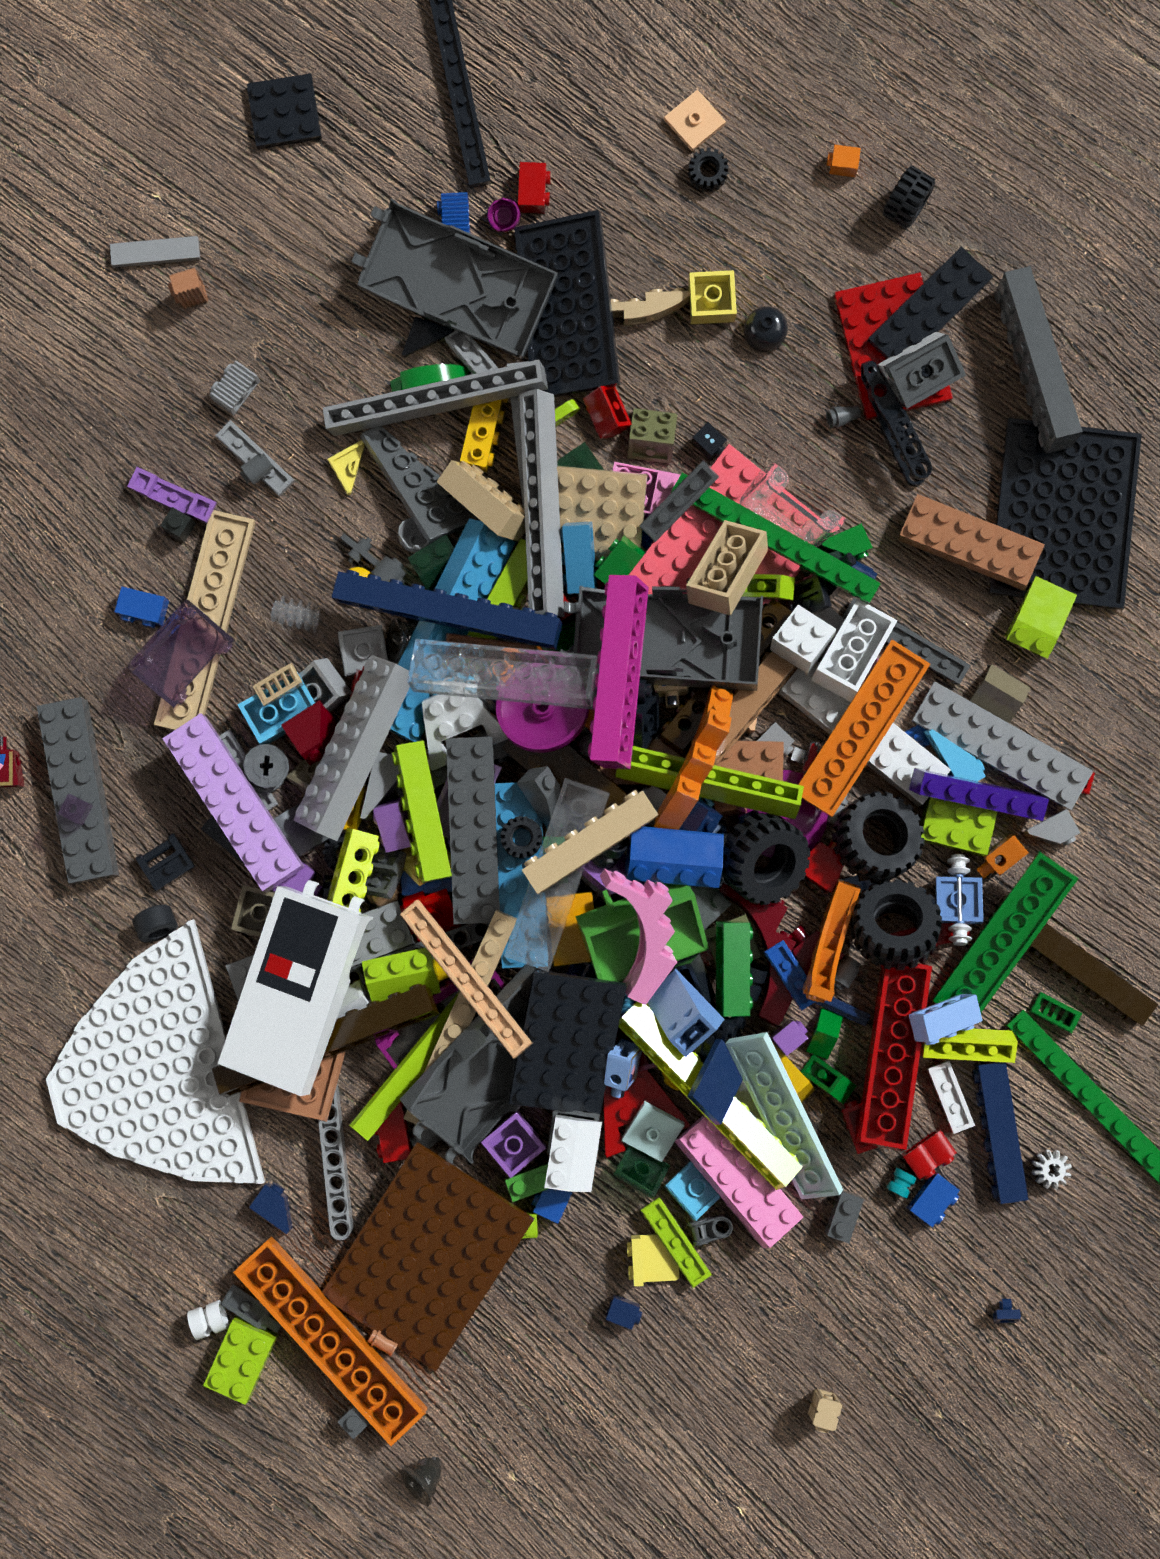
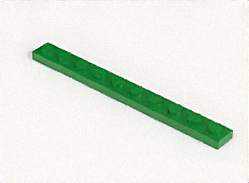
(789, 545)
(1086, 1092)

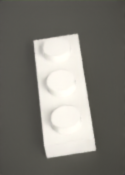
(950, 1097)

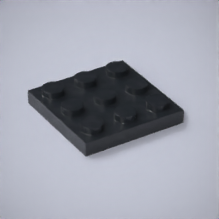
(284, 111)

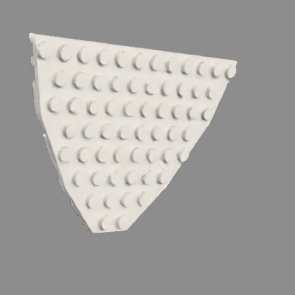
(143, 1072)

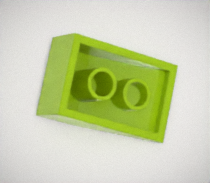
(1041, 617)

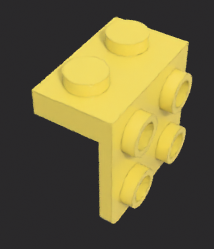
(650, 1260)

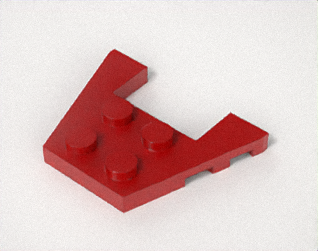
(623, 1110)

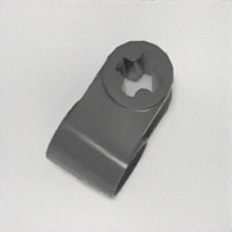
(708, 1229)

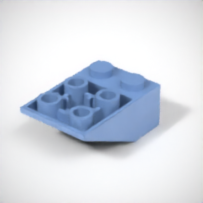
(683, 1013)

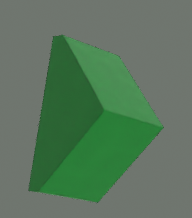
(825, 1033)

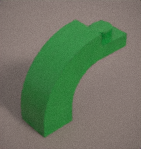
(426, 375)

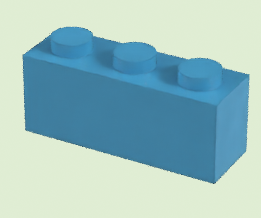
(578, 556)

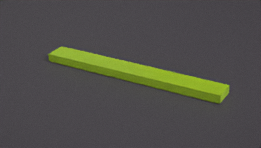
(401, 1079)

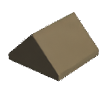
(1000, 694)

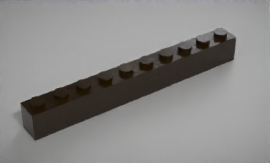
(352, 1031)

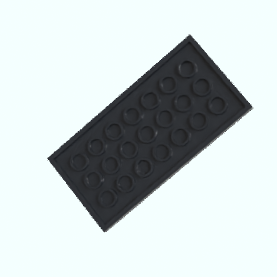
(577, 325)

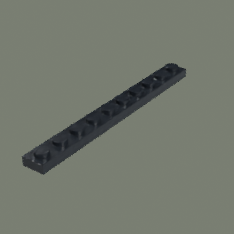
(460, 93)

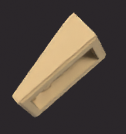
(273, 678)

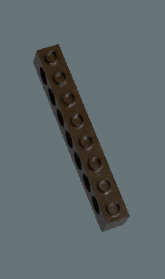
(681, 740)

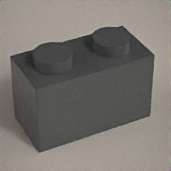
(844, 1216)

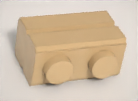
(824, 1410)

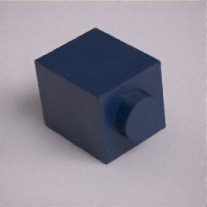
(623, 1312)

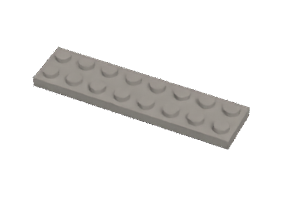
(1003, 746)

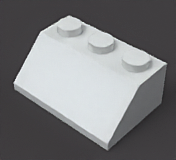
(573, 1154)

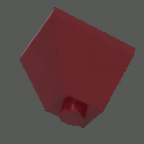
(311, 731)

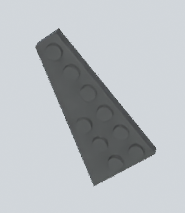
(416, 486)

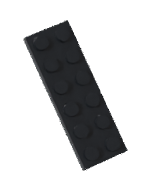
(932, 304)

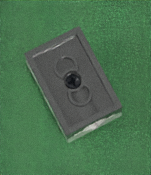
(922, 369)

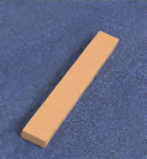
(466, 979)

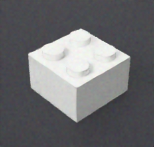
(802, 639)

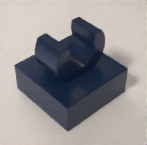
(1006, 1314)

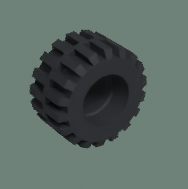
(909, 197)

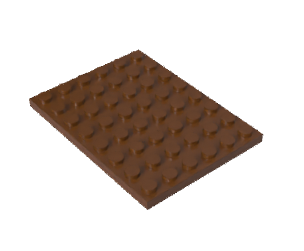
(427, 1256)

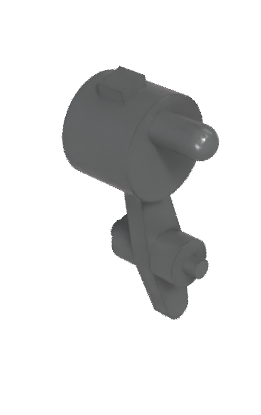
(386, 568)

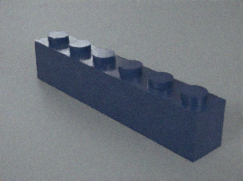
(1000, 1132)

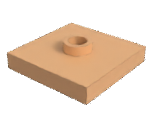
(694, 120)

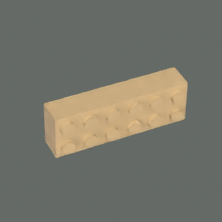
(590, 842)

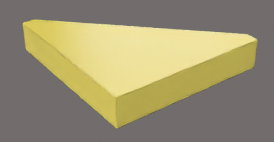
(346, 465)

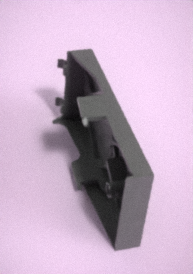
(681, 640)
(471, 1080)

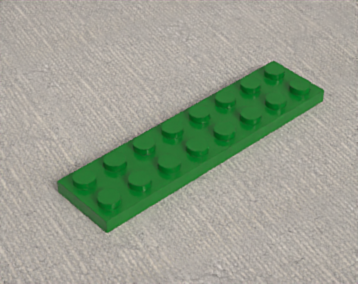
(1009, 931)

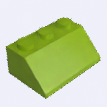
(399, 973)

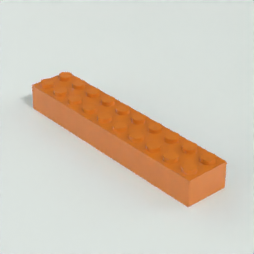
(331, 1341)

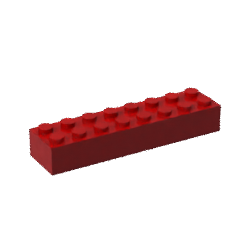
(892, 1058)

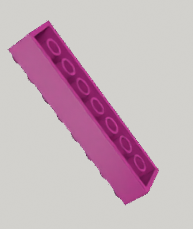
(618, 672)

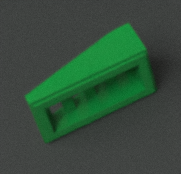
(1074, 1021)

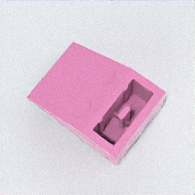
(658, 484)

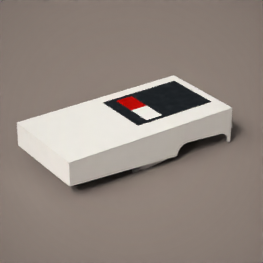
(294, 989)

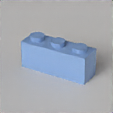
(945, 1018)

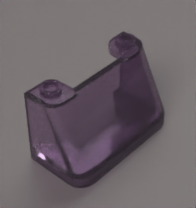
(179, 652)

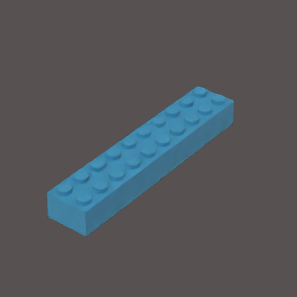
(471, 572)

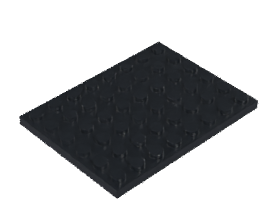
(1076, 506)

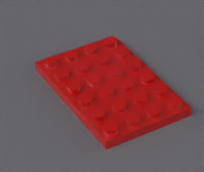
(861, 314)

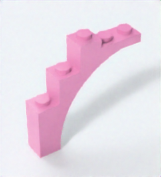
(653, 957)

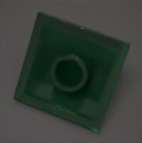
(641, 1171)

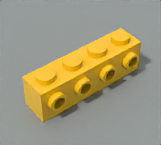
(483, 434)

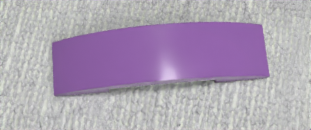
(171, 495)

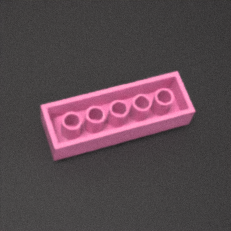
(746, 1192)

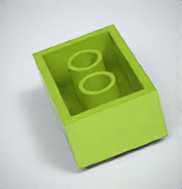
(958, 826)
(240, 1360)

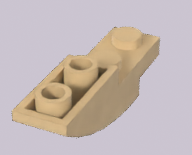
(656, 306)

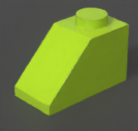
(770, 587)

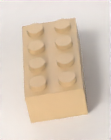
(484, 499)
(727, 567)

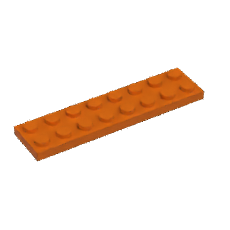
(862, 727)

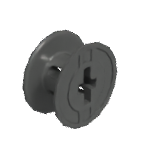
(276, 763)

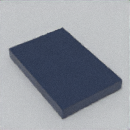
(716, 1083)

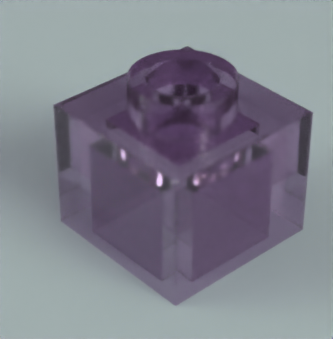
(80, 814)

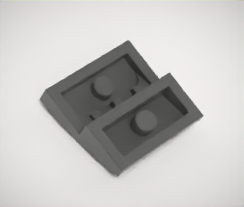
(300, 837)
(385, 873)

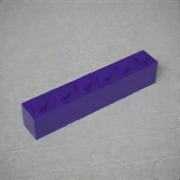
(978, 794)

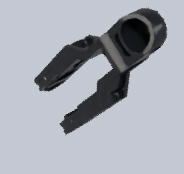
(892, 421)

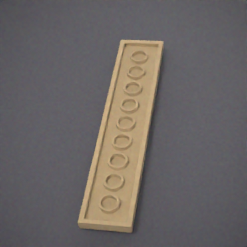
(214, 593)

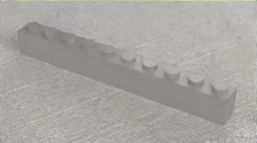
(435, 398)
(541, 502)

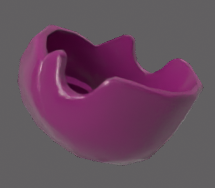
(503, 215)

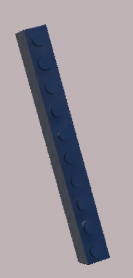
(447, 610)

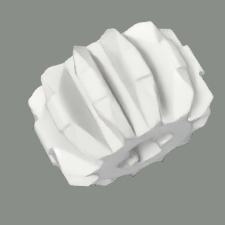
(1059, 1168)

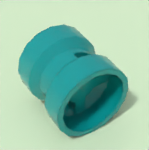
(901, 1182)

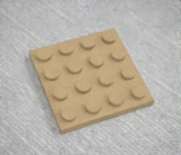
(606, 498)

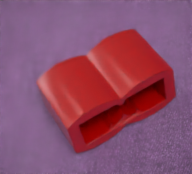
(929, 1154)

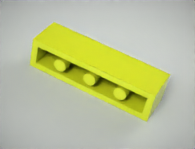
(975, 1046)

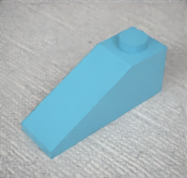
(958, 760)

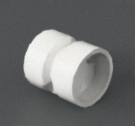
(209, 1319)

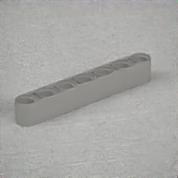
(339, 1170)

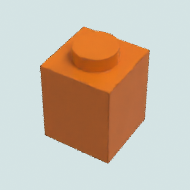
(843, 160)

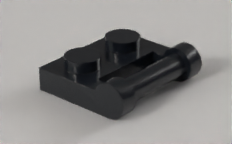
(813, 600)
(170, 867)

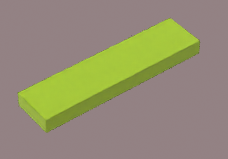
(676, 1242)

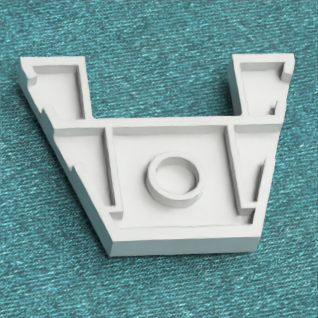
(453, 715)

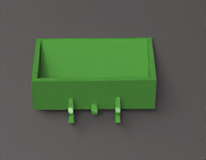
(614, 932)

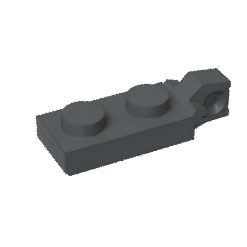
(249, 1308)

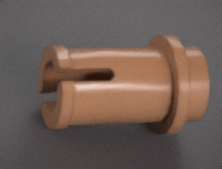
(382, 1342)

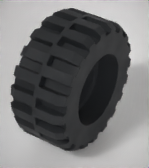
(900, 822)
(783, 870)
(903, 900)

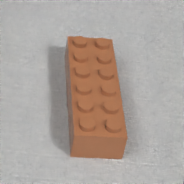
(971, 542)

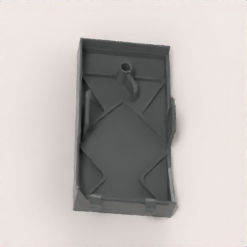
(455, 279)

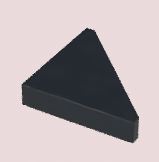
(424, 334)

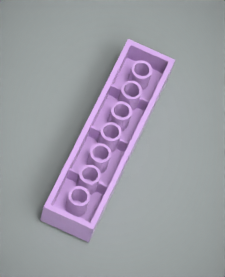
(233, 803)

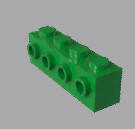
(733, 968)

